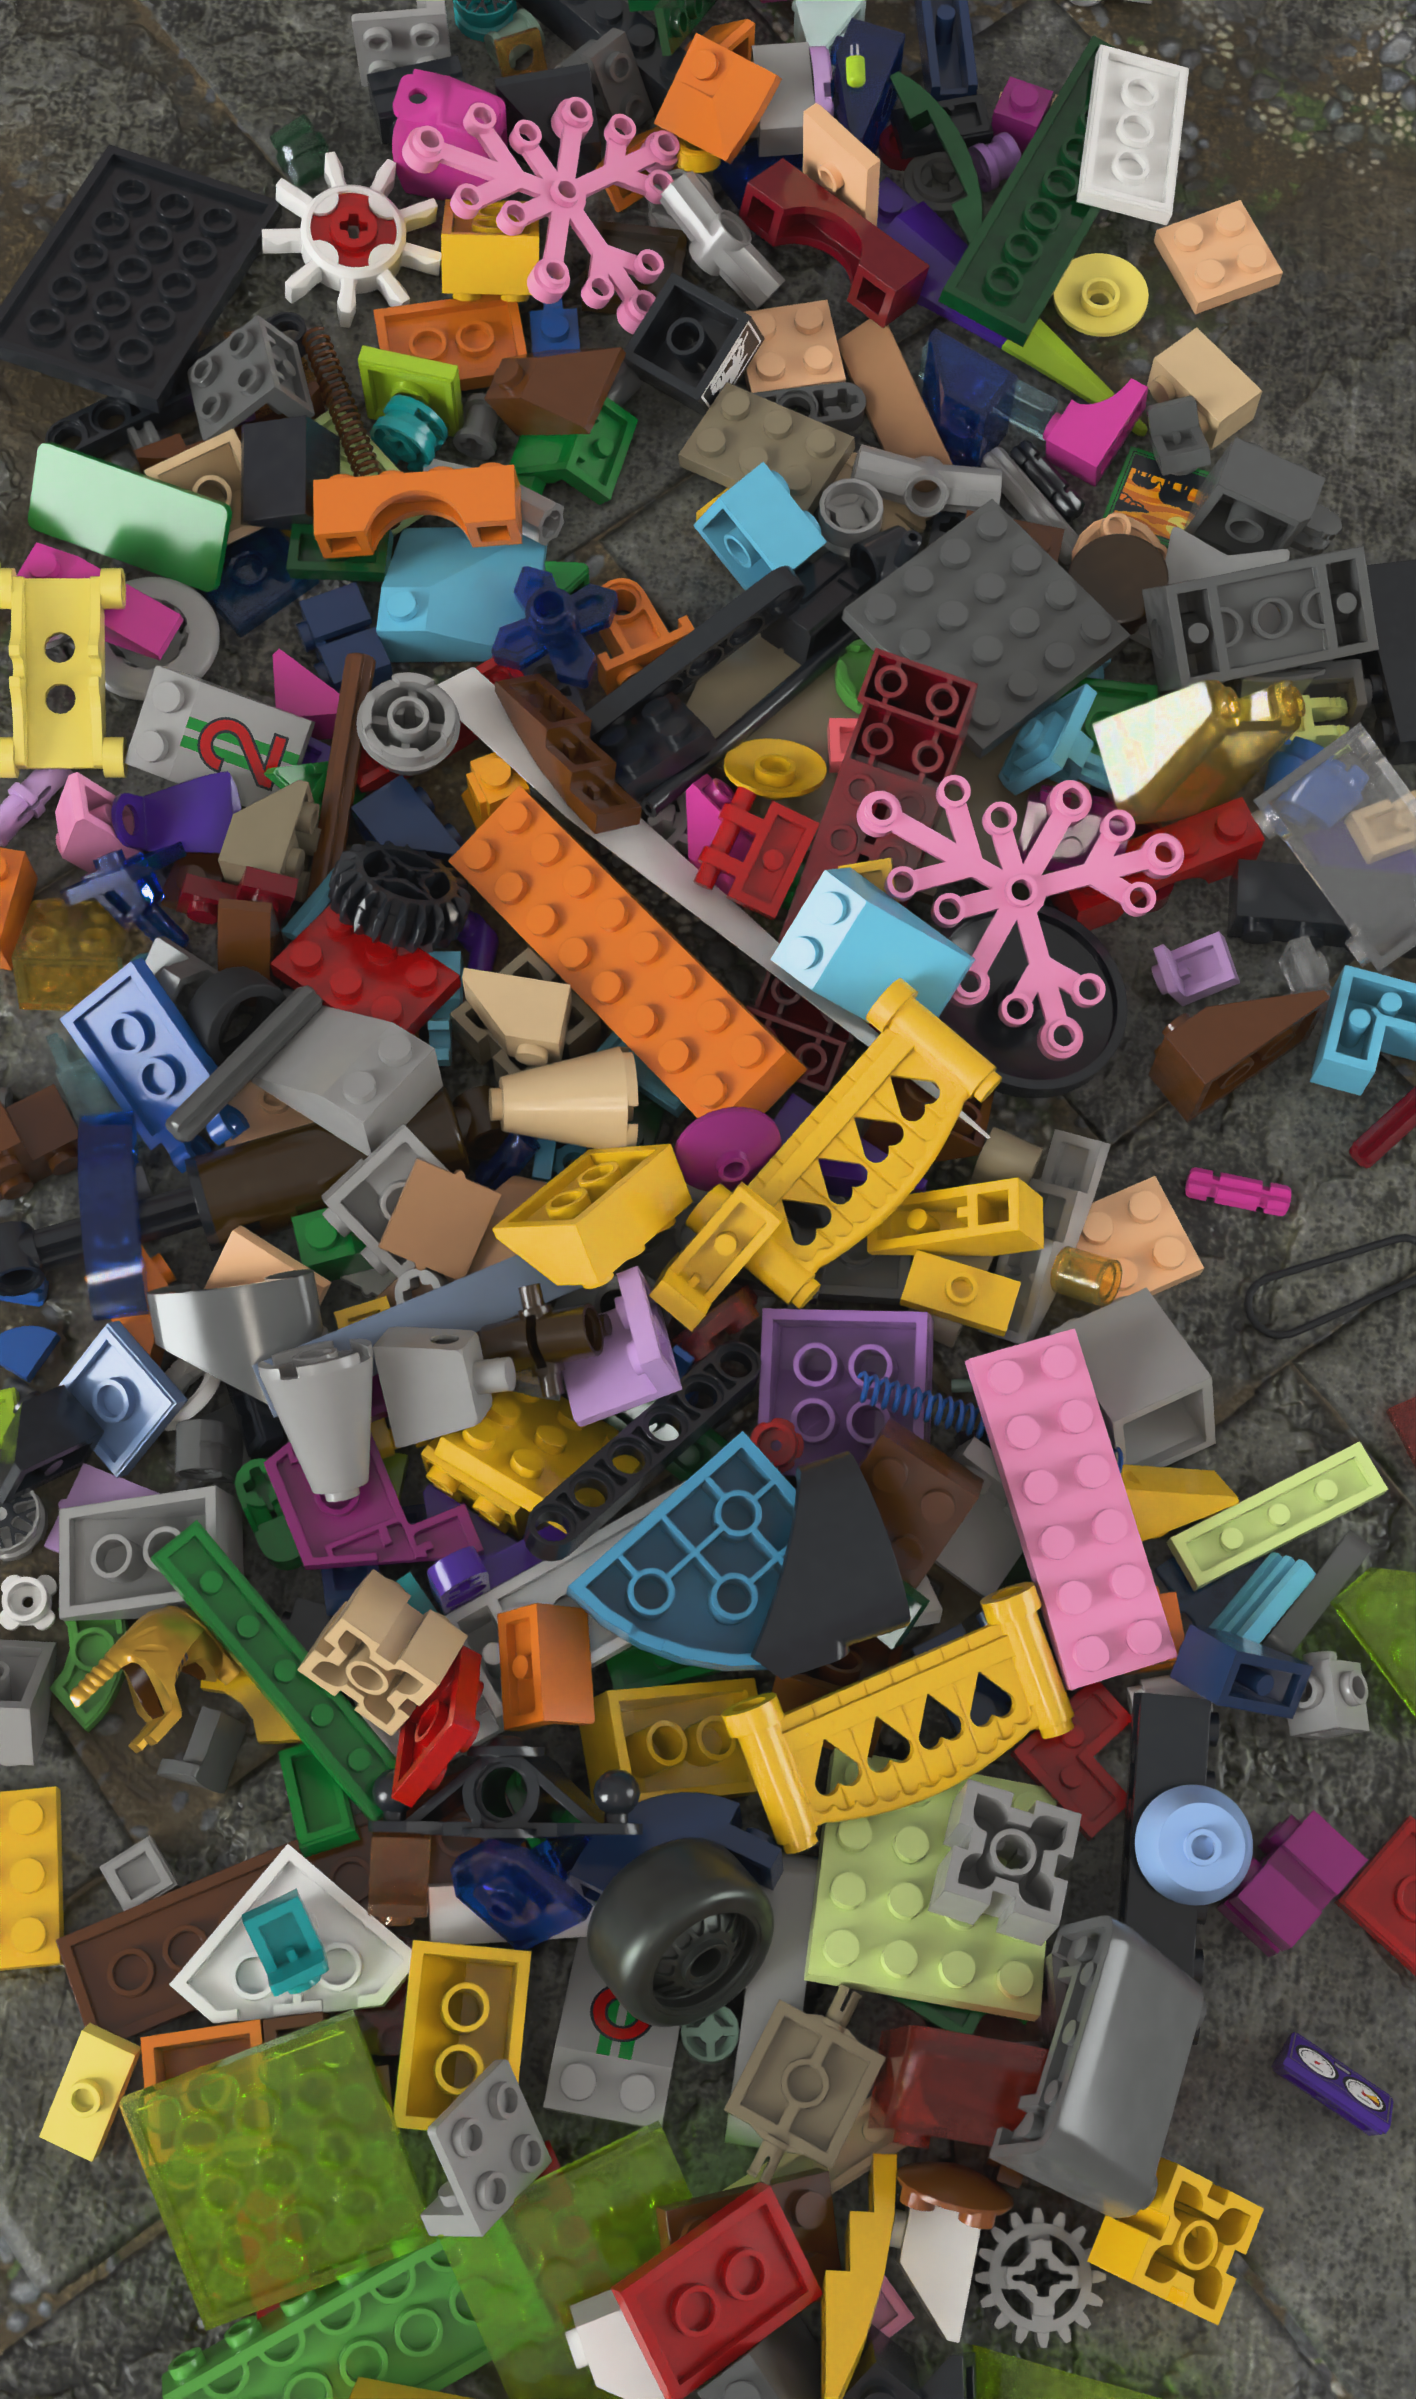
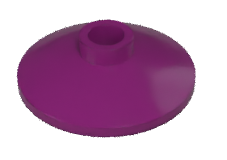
(726, 1147)

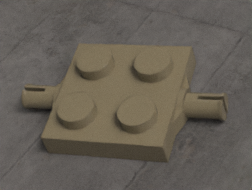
(804, 2084)

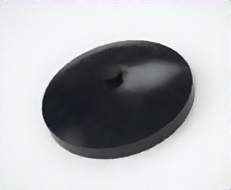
(1015, 1049)

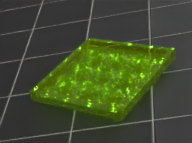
(278, 2169)
(558, 2247)

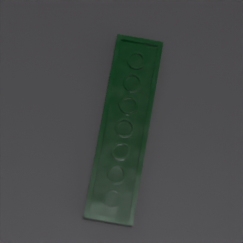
(1033, 222)

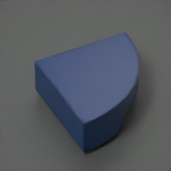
(26, 1349)

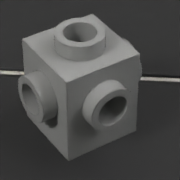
(1332, 1699)

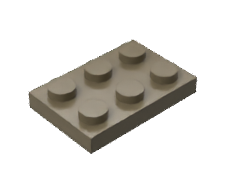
(748, 429)

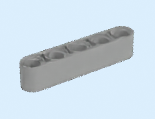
(780, 1973)

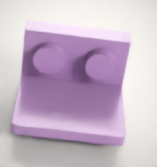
(634, 1361)

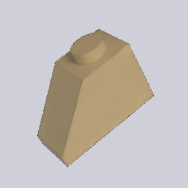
(521, 1013)

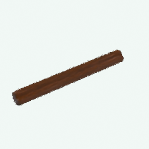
(342, 768)

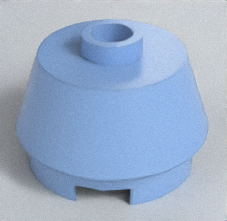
(1193, 1845)

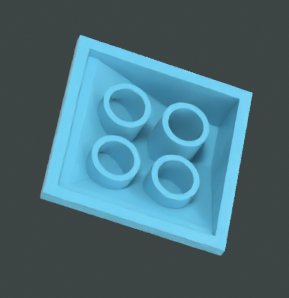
(448, 597)

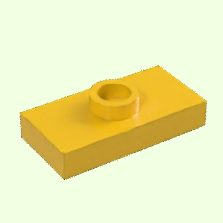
(960, 1293)

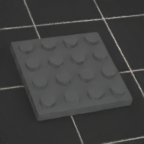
(993, 613)

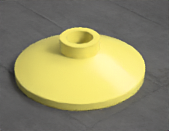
(1104, 281)

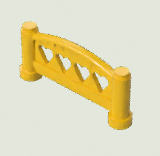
(910, 1046)
(787, 1746)

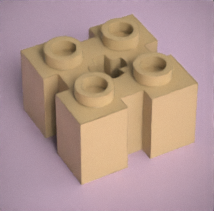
(383, 1652)

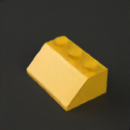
(597, 1213)
(458, 2018)

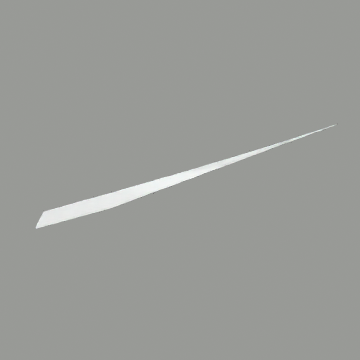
(646, 853)

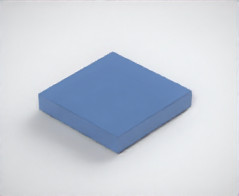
(124, 1396)

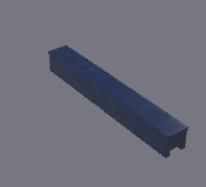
(946, 48)

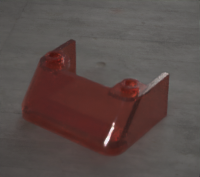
(951, 2085)

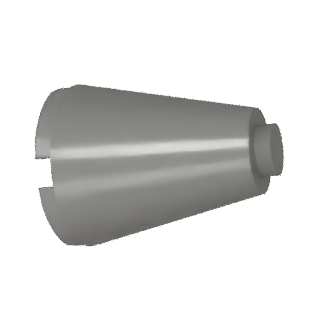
(325, 1412)

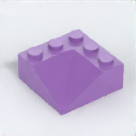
(813, 1370)

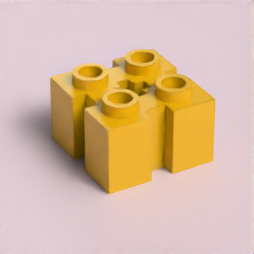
(1180, 2241)

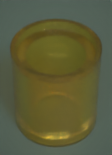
(1086, 1276)

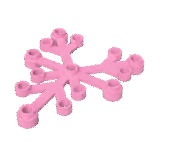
(559, 195)
(964, 861)

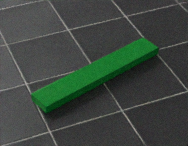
(271, 1660)

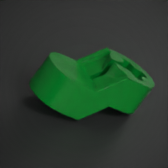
(258, 1501)

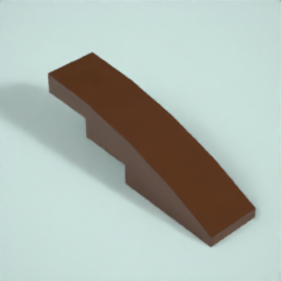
(562, 748)

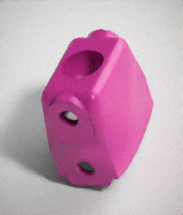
(444, 110)

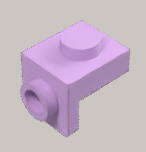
(1195, 969)

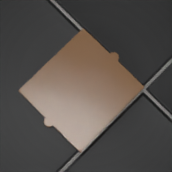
(439, 1219)

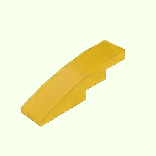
(853, 2294)

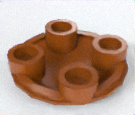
(954, 2189)

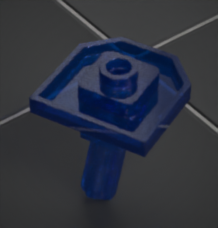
(131, 891)
(522, 1889)

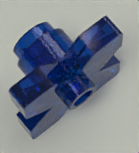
(555, 626)

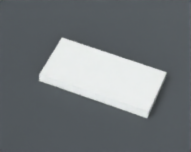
(1133, 135)

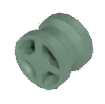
(709, 2031)

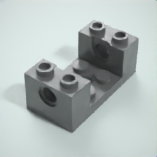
(1213, 630)

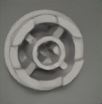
(408, 724)

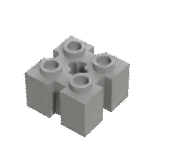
(1036, 1848)

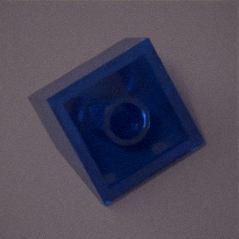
(966, 399)

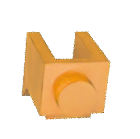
(489, 786)

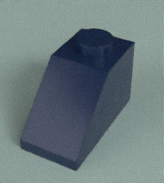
(1240, 1672)

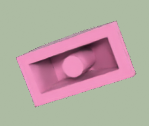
(86, 823)

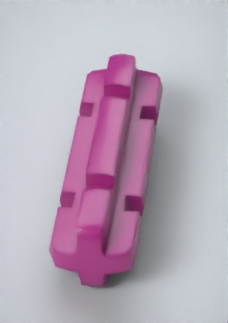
(1238, 1191)

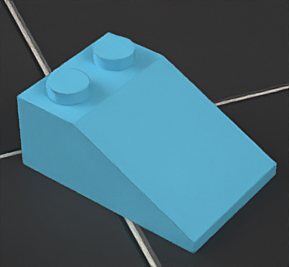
(860, 940)

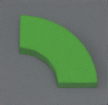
(88, 1644)

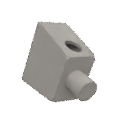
(437, 1381)

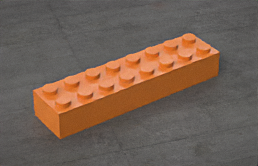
(624, 961)

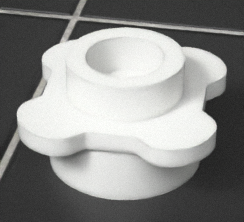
(16, 1590)

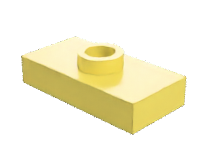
(90, 2092)

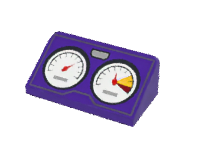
(1334, 2085)

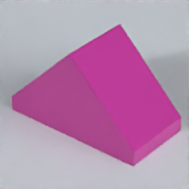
(304, 695)

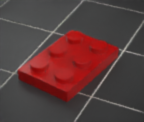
(365, 976)
(717, 2291)

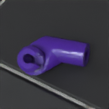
(480, 943)

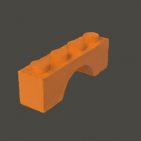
(359, 510)

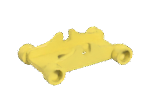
(38, 613)

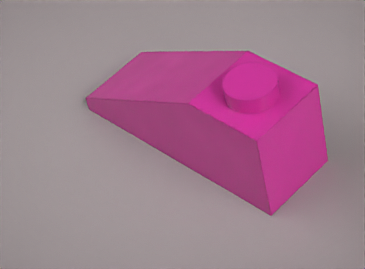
(140, 627)

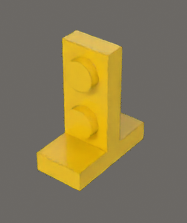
(715, 1256)

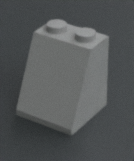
(1146, 1381)

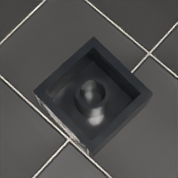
(692, 344)

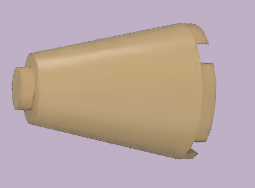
(572, 1100)

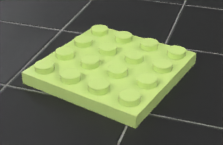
(875, 1920)

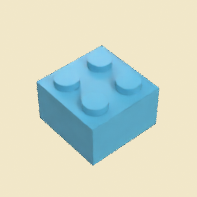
(759, 527)

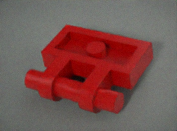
(771, 859)

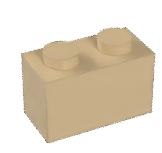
(1201, 370)

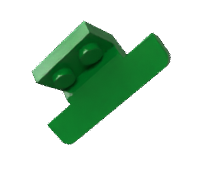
(582, 460)

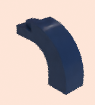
(674, 1818)

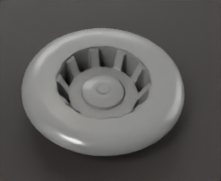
(188, 652)

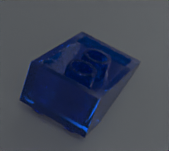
(868, 108)

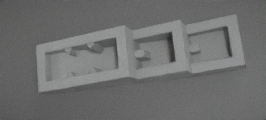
(1067, 1193)

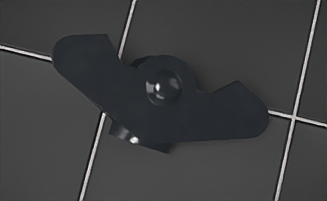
(483, 1794)

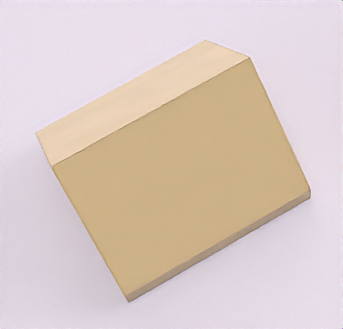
(211, 471)

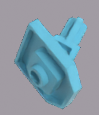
(1055, 747)

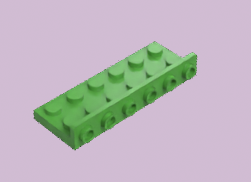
(383, 2324)

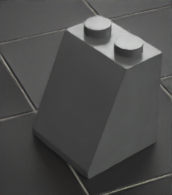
(775, 2368)

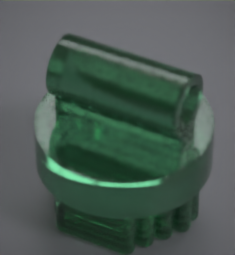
(300, 150)

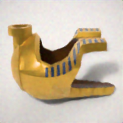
(152, 1658)

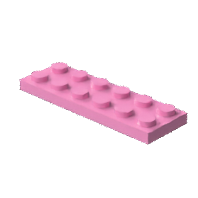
(1070, 1509)

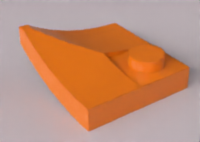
(716, 99)

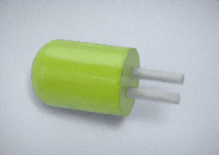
(855, 69)

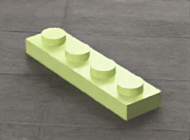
(1276, 1516)

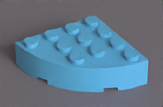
(699, 1566)

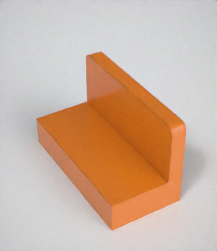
(545, 1667)

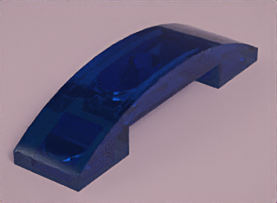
(111, 1215)

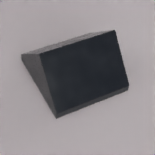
(279, 470)

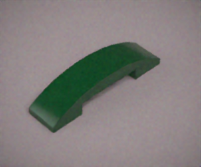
(925, 110)

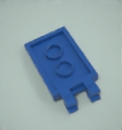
(148, 1058)

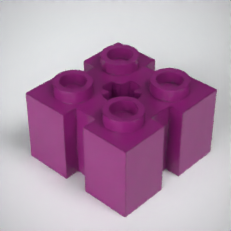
(1292, 1882)

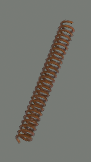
(321, 382)

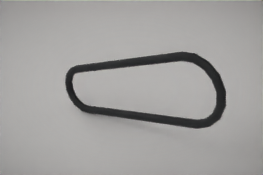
(1320, 1262)

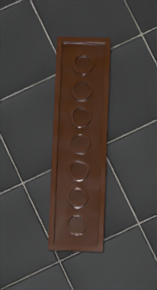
(128, 1960)

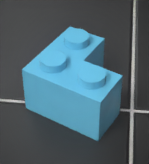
(1363, 1018)

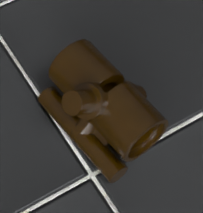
(546, 1338)

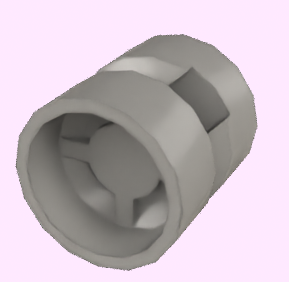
(847, 514)

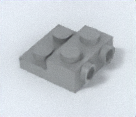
(368, 1195)

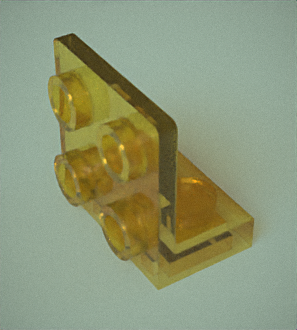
(65, 953)

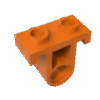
(634, 637)

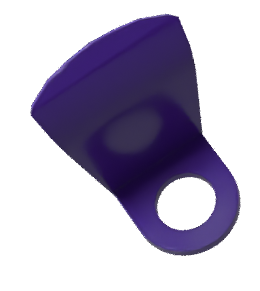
(188, 812)

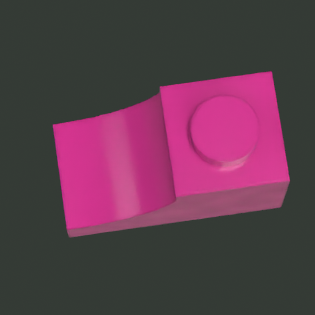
(1091, 434)

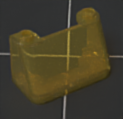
(1194, 747)

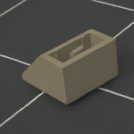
(275, 837)

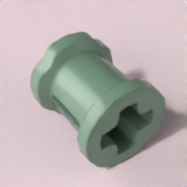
(521, 21)

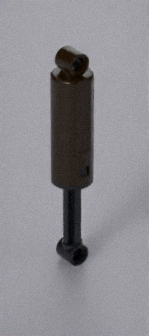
(255, 1186)

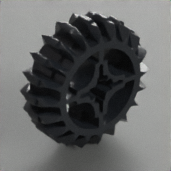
(399, 896)

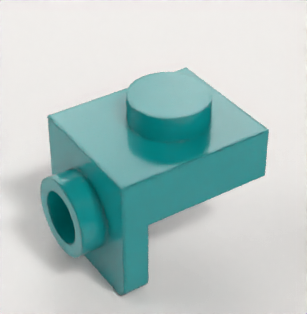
(287, 1944)

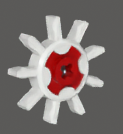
(352, 238)

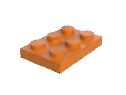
(456, 333)

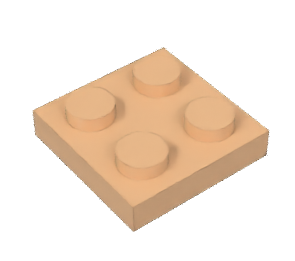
(1217, 257)
(796, 350)
(1144, 1236)

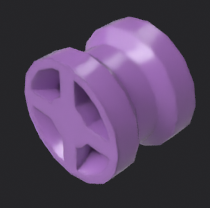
(995, 160)

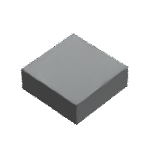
(139, 1874)

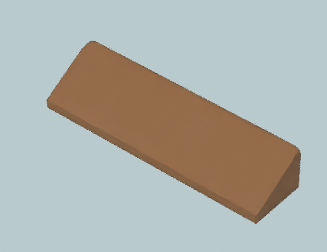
(891, 395)

